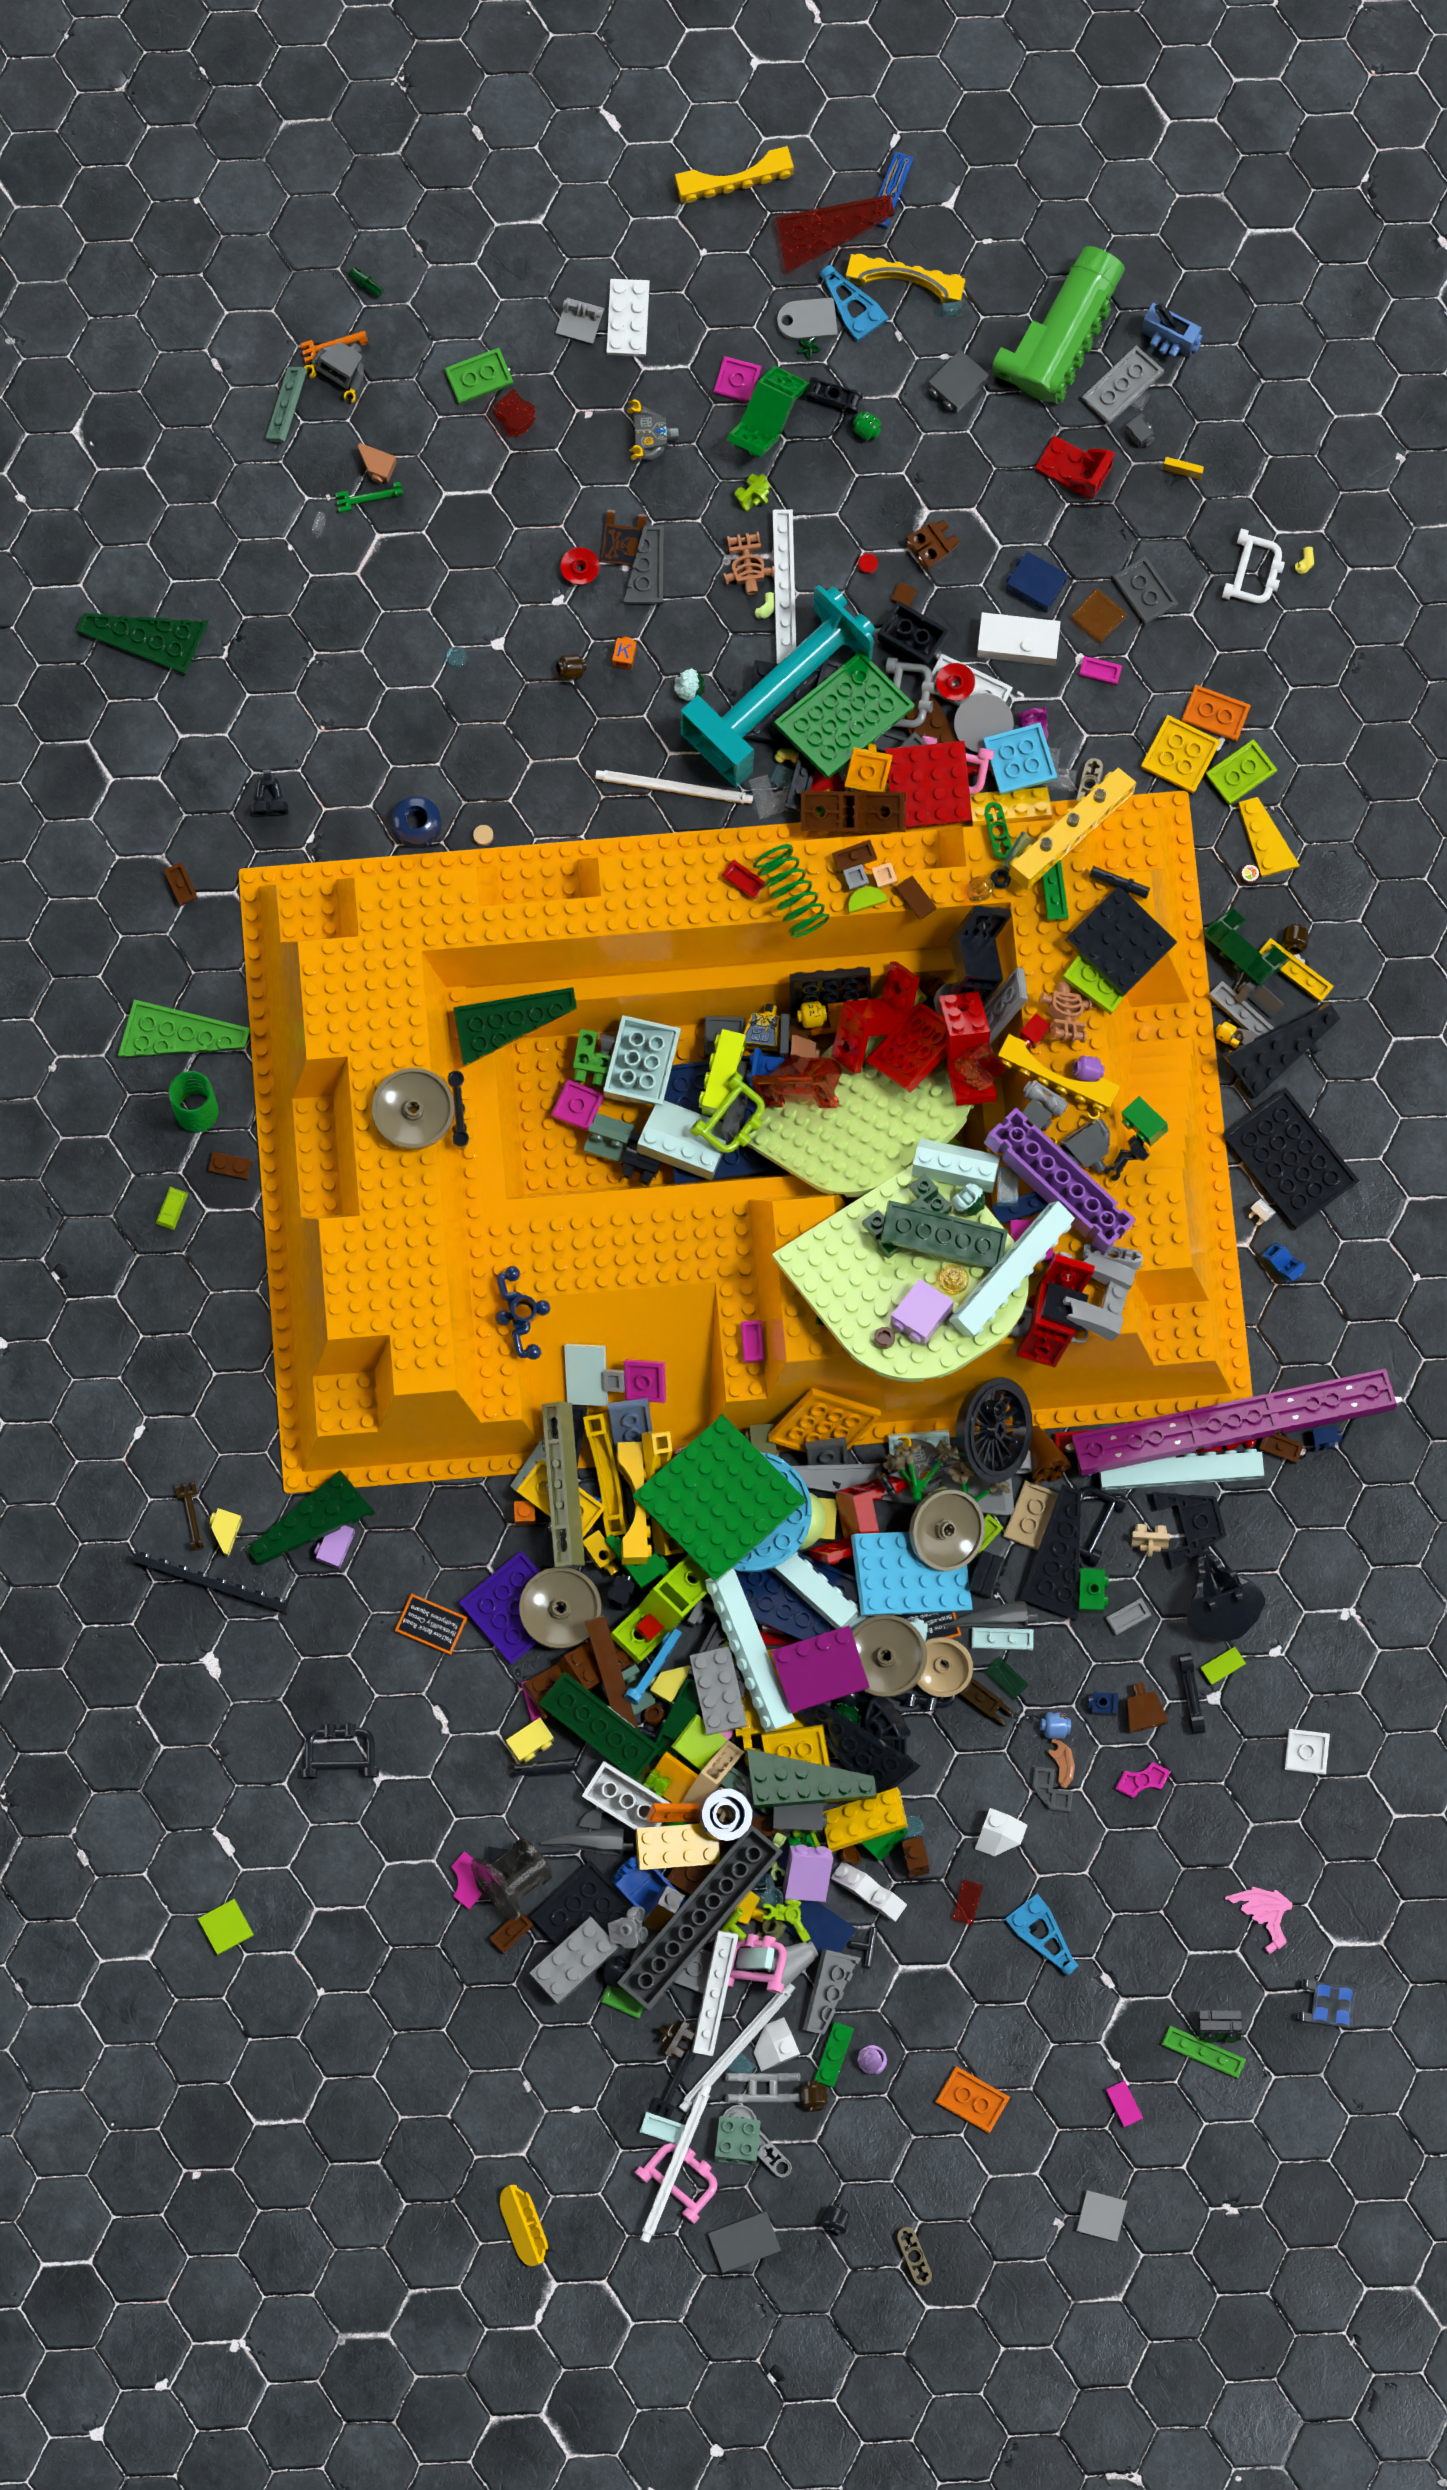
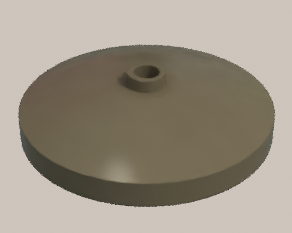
(413, 1090)
(947, 1529)
(556, 1589)
(904, 1644)

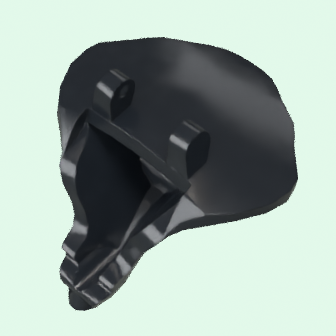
(1223, 1601)

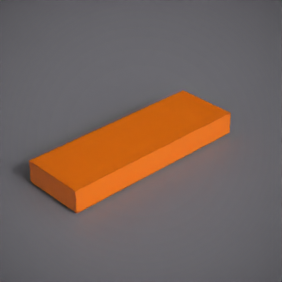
(673, 1812)

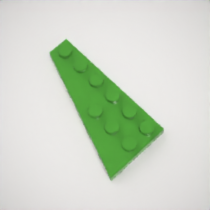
(170, 1031)

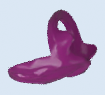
(1035, 716)

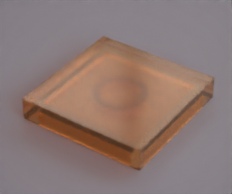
(1099, 616)

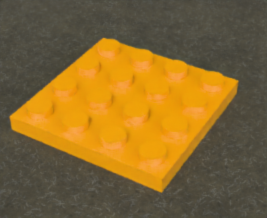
(821, 1418)

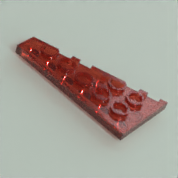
(820, 230)

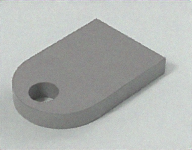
(809, 318)

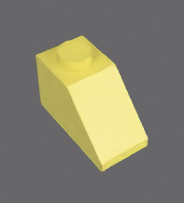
(225, 1528)
(669, 1683)

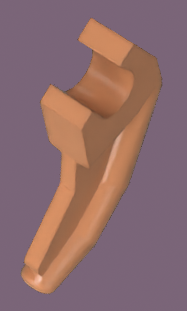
(1065, 1761)

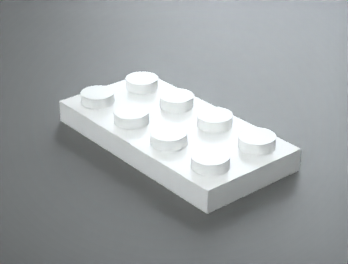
(628, 317)
(983, 682)

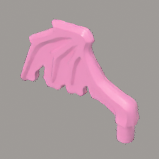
(1265, 1907)

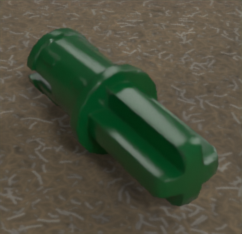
(365, 281)

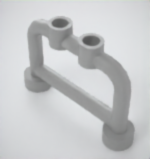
(928, 687)

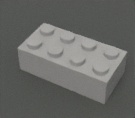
(574, 1961)

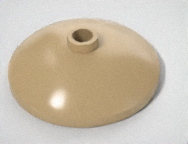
(950, 1678)

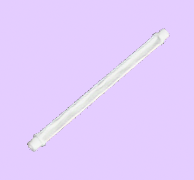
(671, 786)
(738, 2045)
(676, 2162)

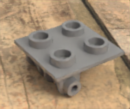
(579, 320)

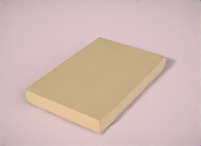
(1031, 1515)

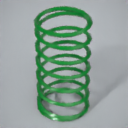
(774, 864)
(186, 1085)

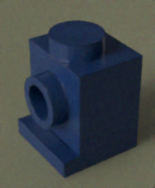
(1325, 1437)
(1109, 1709)

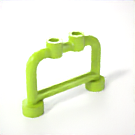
(753, 1121)

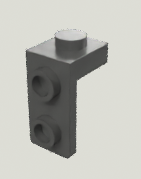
(1261, 997)

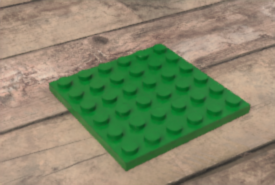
(719, 1498)

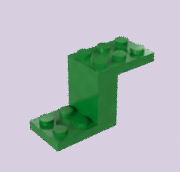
(767, 411)

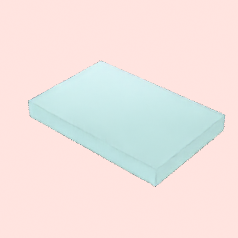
(585, 1374)

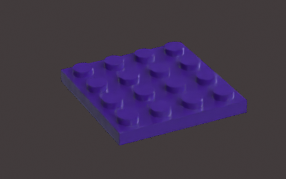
(496, 1607)

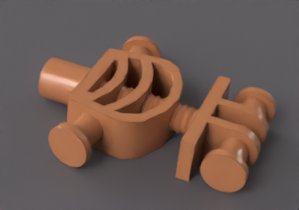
(752, 571)
(1066, 1009)

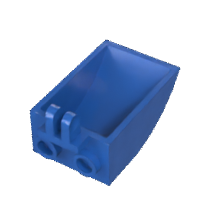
(640, 1885)

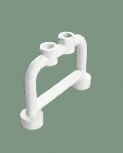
(1276, 567)

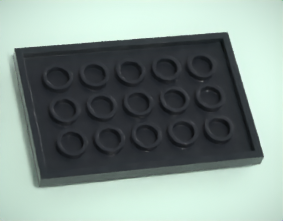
(1290, 1158)

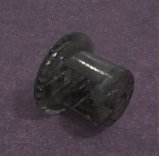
(512, 1876)

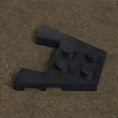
(1199, 1520)

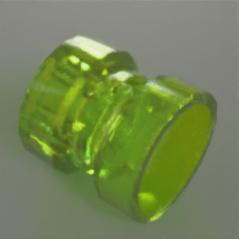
(657, 1782)

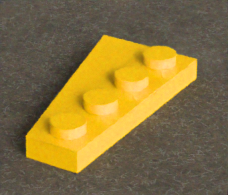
(1266, 841)

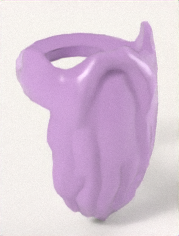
(870, 2059)

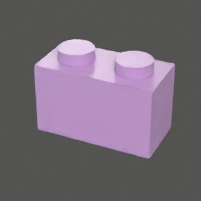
(335, 1547)

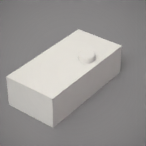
(1018, 639)
(622, 1797)

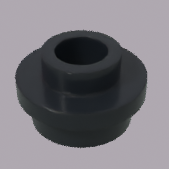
(1000, 873)

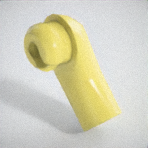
(1308, 561)
(786, 754)

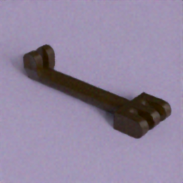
(187, 1495)

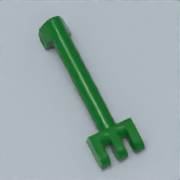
(348, 501)

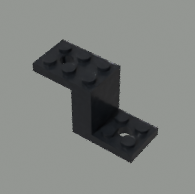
(976, 951)

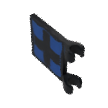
(1331, 2004)

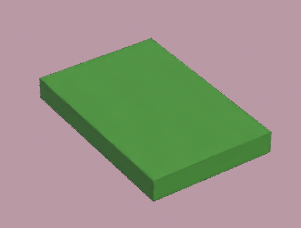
(479, 376)

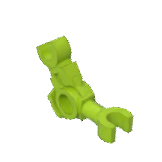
(788, 1913)

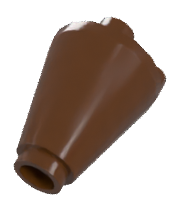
(1046, 1457)

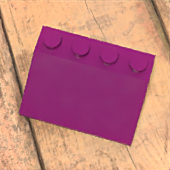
(820, 1669)

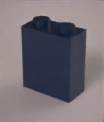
(1036, 581)

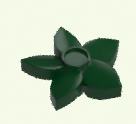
(809, 347)

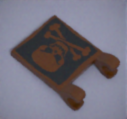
(621, 541)

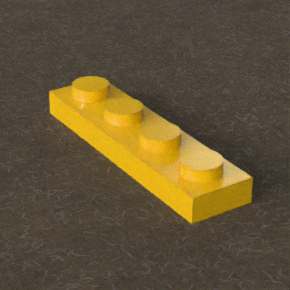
(1301, 974)

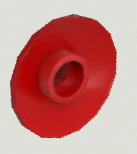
(580, 557)
(960, 674)

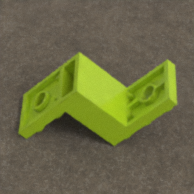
(667, 1603)

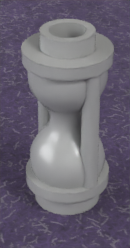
(1052, 1102)

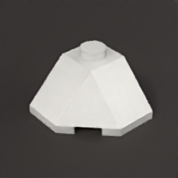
(1000, 1833)
(775, 2045)

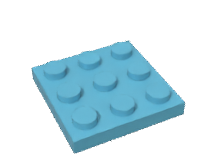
(1020, 759)

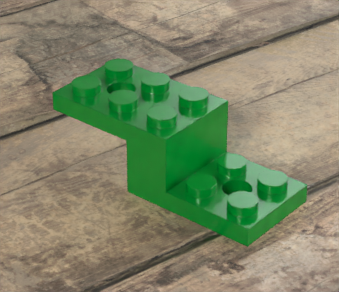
(644, 1575)

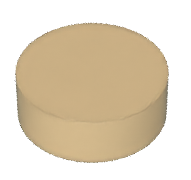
(483, 835)

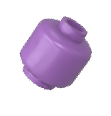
(1088, 1069)

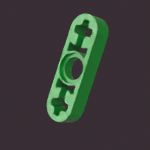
(1000, 816)

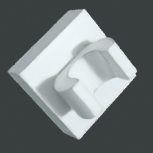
(1263, 1210)

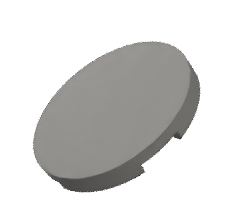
(981, 717)

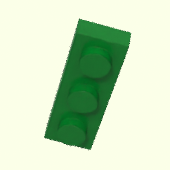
(1055, 894)
(834, 2054)

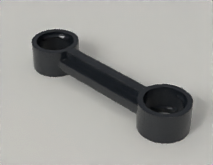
(1195, 1714)

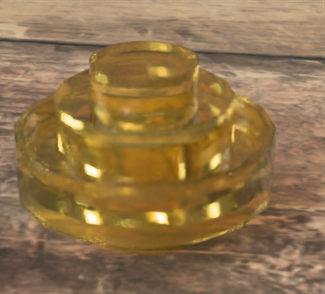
(979, 888)
(953, 1279)

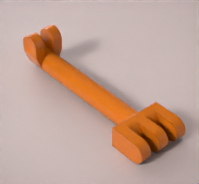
(313, 350)

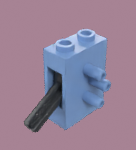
(1171, 331)

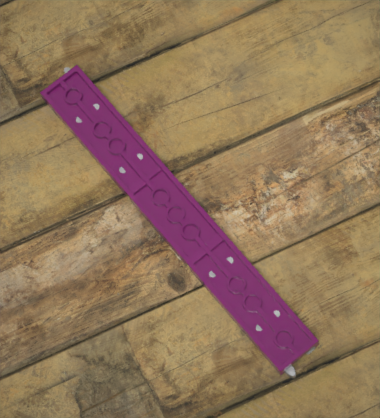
(1233, 1422)

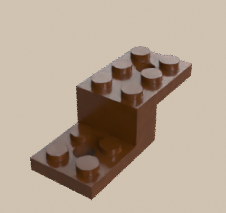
(853, 811)
(578, 1664)

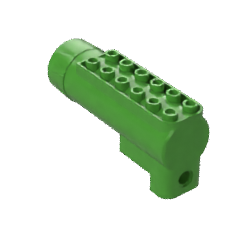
(1056, 347)

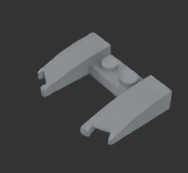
(1107, 1319)

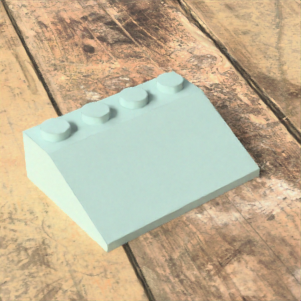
(641, 1061)
(669, 1140)

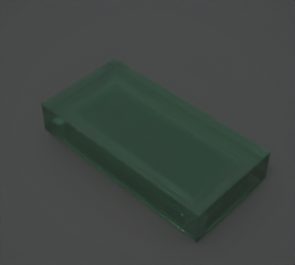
(1006, 1678)

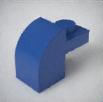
(1283, 1263)

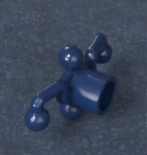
(521, 1325)

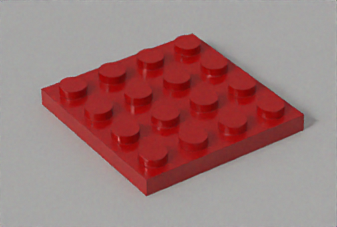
(933, 782)
(911, 1048)

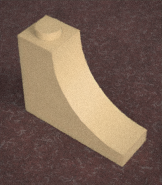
(714, 1773)

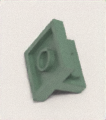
(608, 1138)

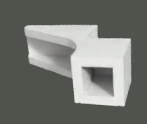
(868, 1890)

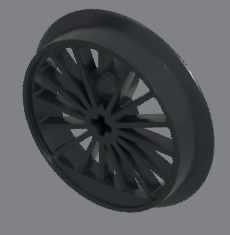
(986, 1457)

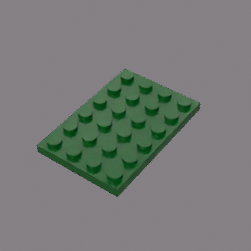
(844, 713)

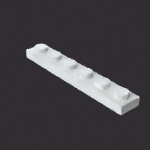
(715, 1992)

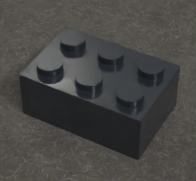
(913, 634)

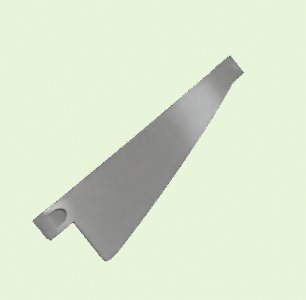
(821, 1477)

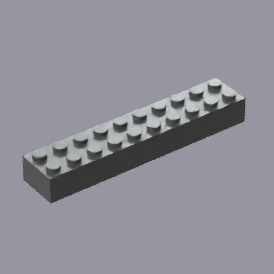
(700, 1918)

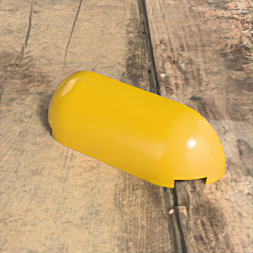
(523, 2225)

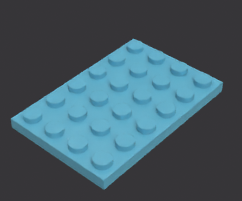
(898, 1582)

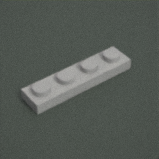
(1242, 1012)

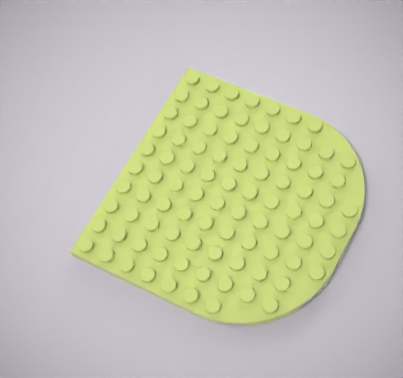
(866, 1136)
(859, 1288)

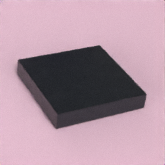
(1053, 1305)

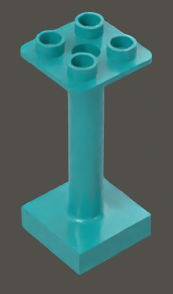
(721, 737)

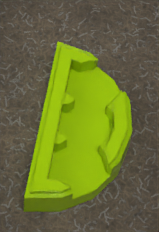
(866, 898)

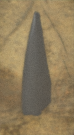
(1006, 1616)
(597, 1841)

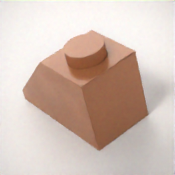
(377, 463)
(803, 1047)

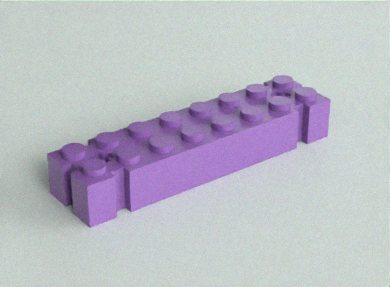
(1059, 1179)

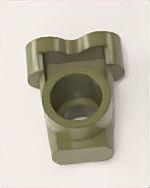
(772, 1928)

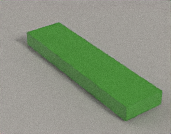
(1203, 2052)

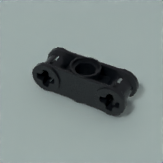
(824, 389)

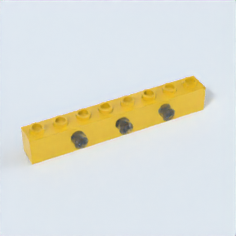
(1072, 828)

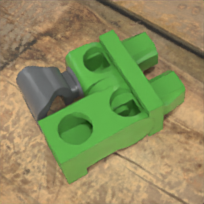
(592, 1063)

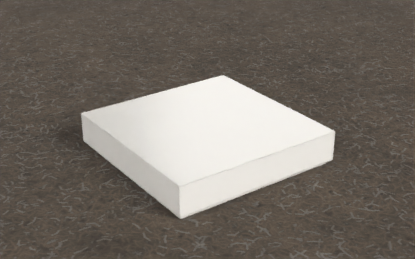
(1307, 1752)

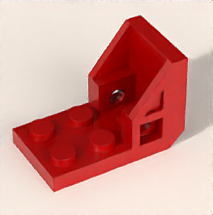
(1075, 468)

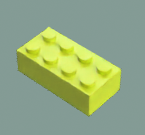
(729, 1053)

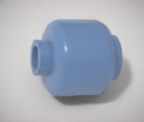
(1055, 1725)

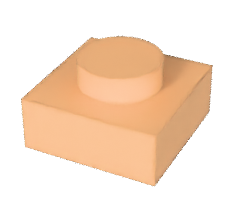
(884, 875)

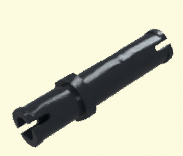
(1118, 881)
(544, 1767)

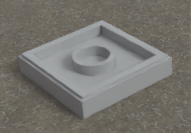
(1101, 2216)

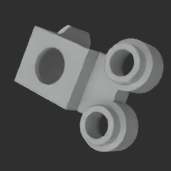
(629, 1930)

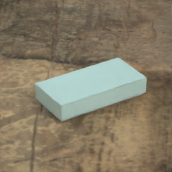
(662, 2128)

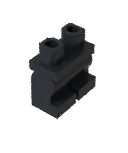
(638, 1162)

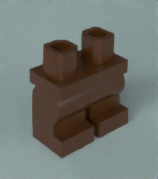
(931, 545)

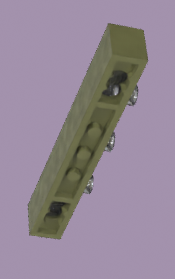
(563, 1484)

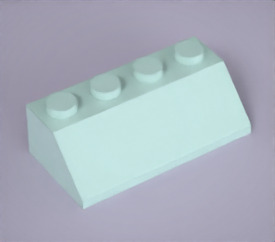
(955, 1164)

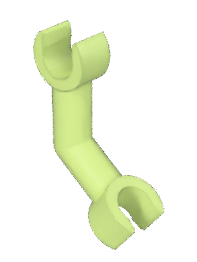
(778, 1840)

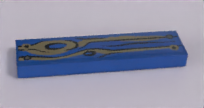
(895, 180)

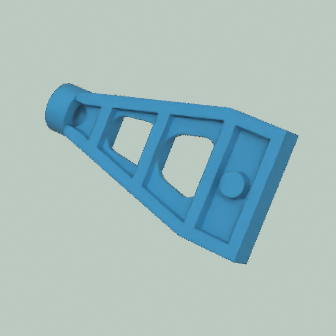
(865, 322)
(668, 1644)
(1028, 1914)

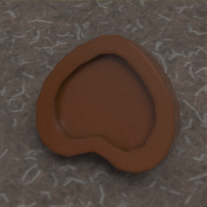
(851, 1855)

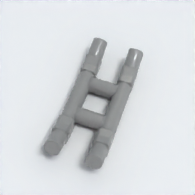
(753, 2078)

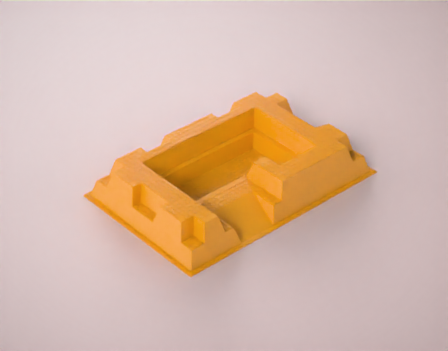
(396, 1252)

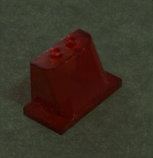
(800, 1077)

